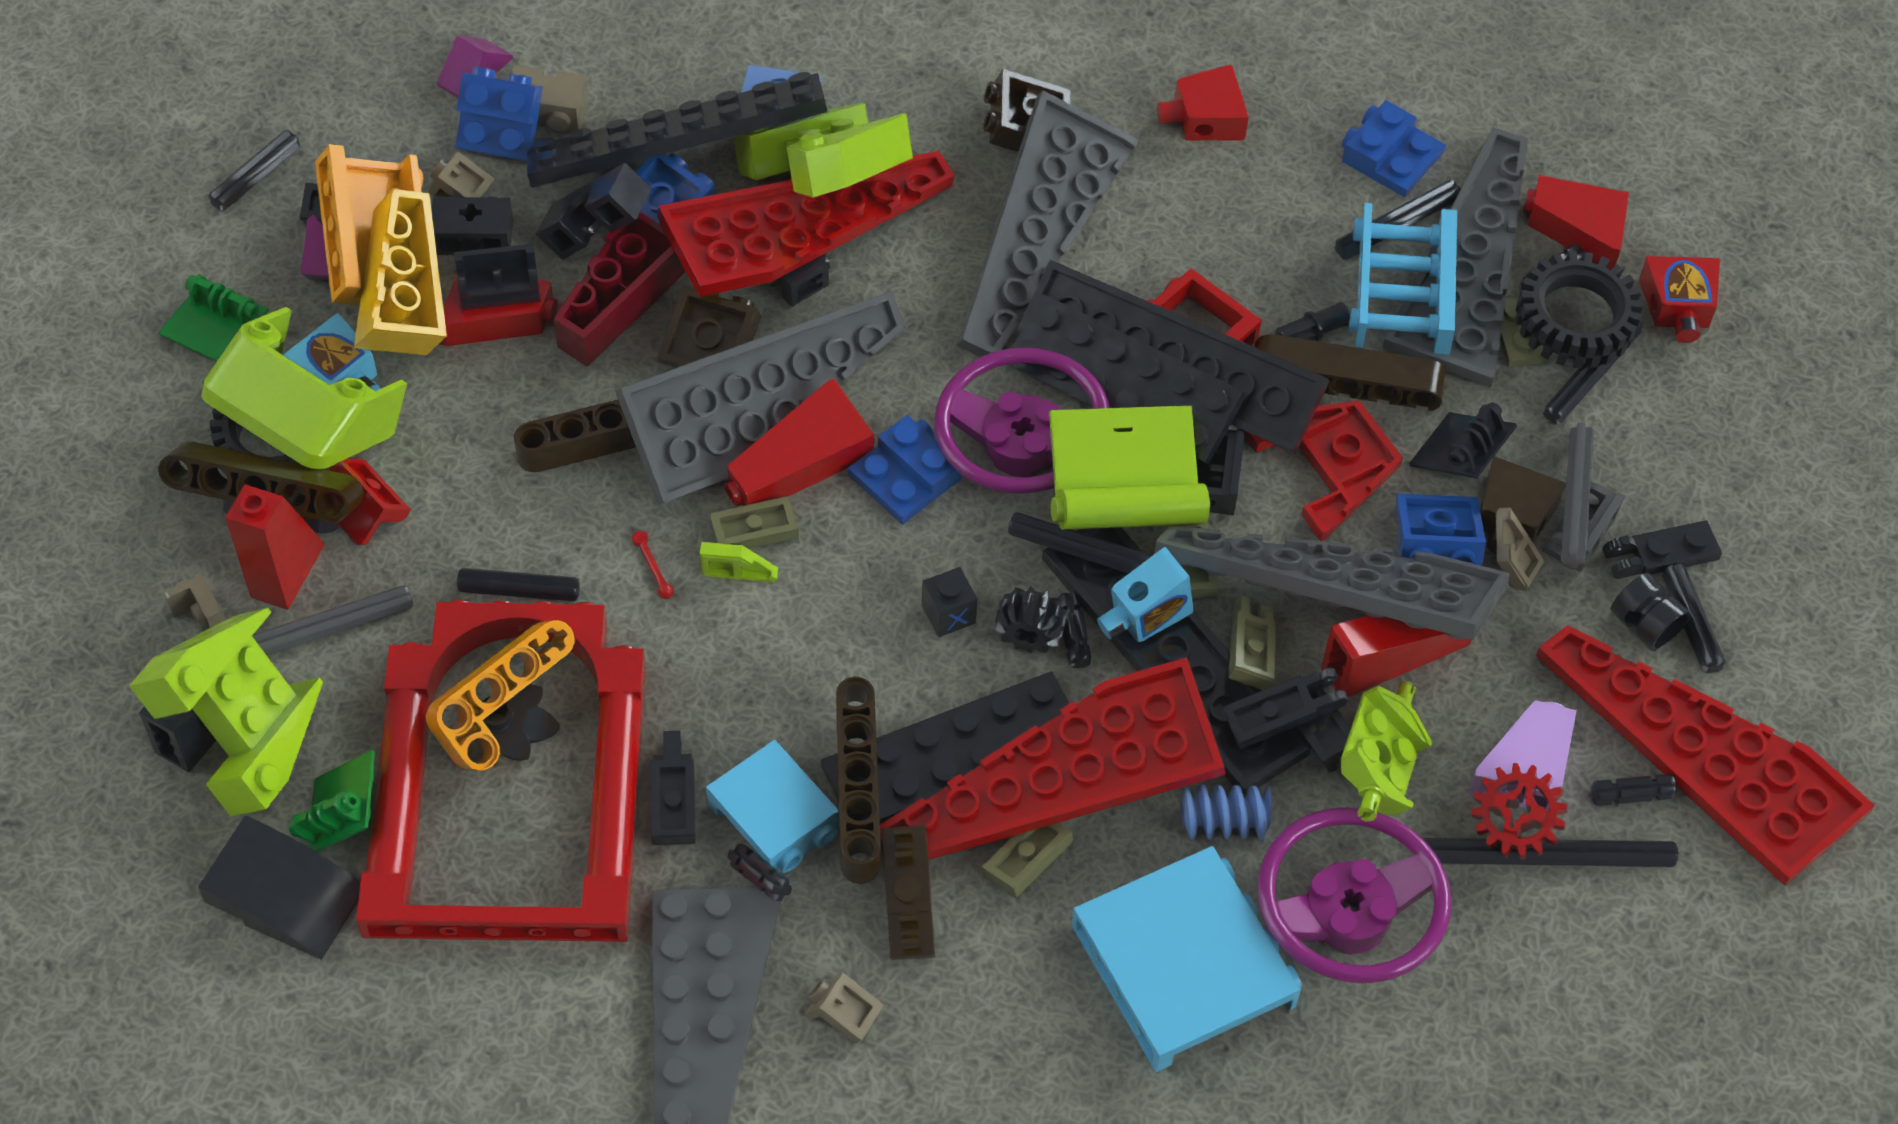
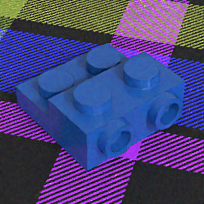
(497, 113)
(1391, 148)
(671, 182)
(905, 469)
(1440, 526)

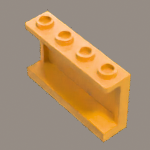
(347, 197)

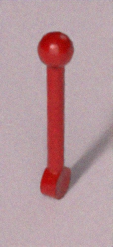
(640, 539)

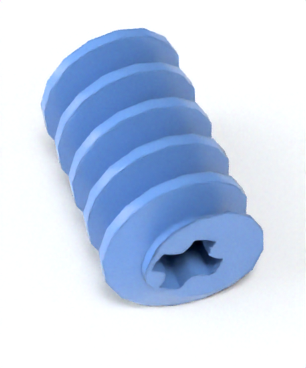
(1225, 812)

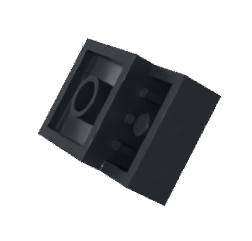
(281, 888)

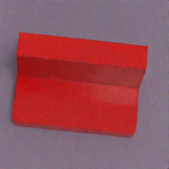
(378, 504)

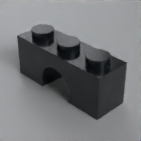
(606, 201)

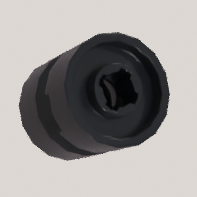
(1647, 608)

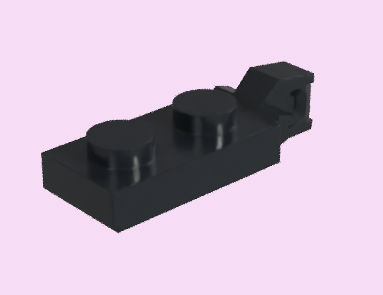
(672, 794)

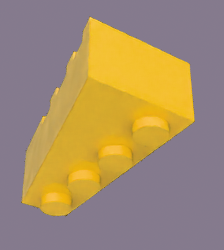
(401, 279)

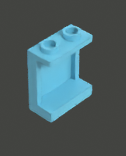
(775, 807)

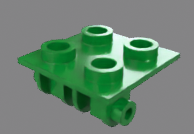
(209, 317)
(338, 804)

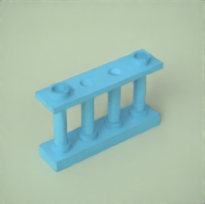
(1440, 265)

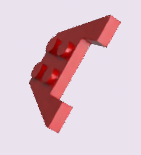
(1349, 457)

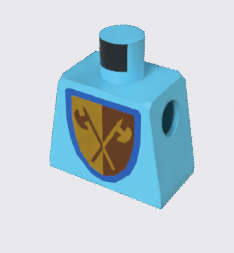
(332, 355)
(1149, 598)

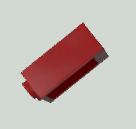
(1243, 323)

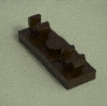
(908, 892)

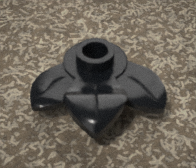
(522, 723)

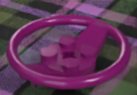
(1003, 423)
(1374, 891)

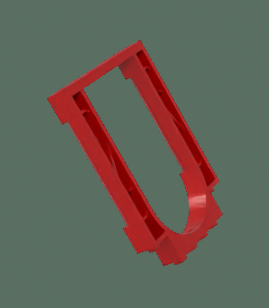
(409, 687)

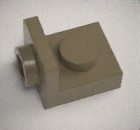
(460, 178)
(196, 597)
(843, 1006)

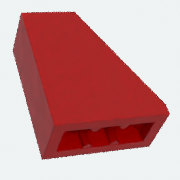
(1579, 215)
(497, 321)

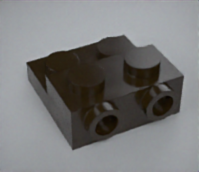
(1011, 105)
(707, 327)

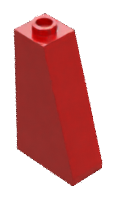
(801, 449)
(271, 545)
(1380, 649)

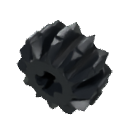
(1030, 620)

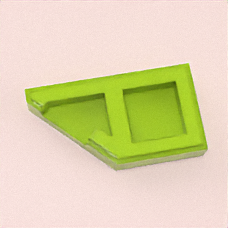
(735, 563)

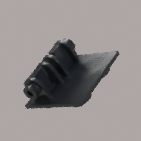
(1465, 442)

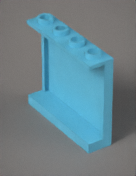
(1184, 955)

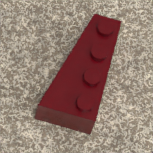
(617, 289)

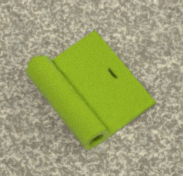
(1124, 476)

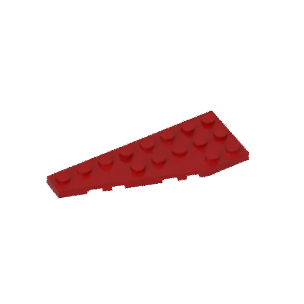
(771, 230)
(1107, 750)
(1758, 787)

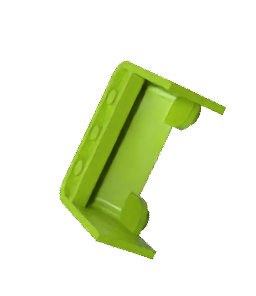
(291, 406)

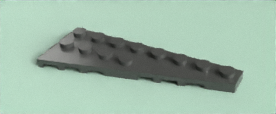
(1051, 192)

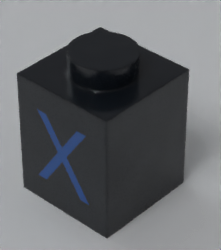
(949, 602)

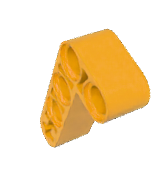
(503, 687)

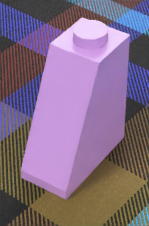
(1537, 739)

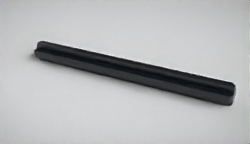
(1562, 853)

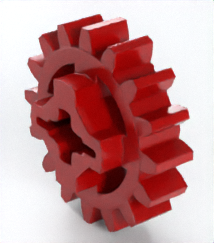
(1538, 817)

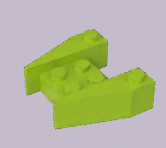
(825, 149)
(241, 704)

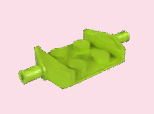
(1384, 750)

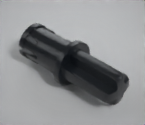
(1316, 324)

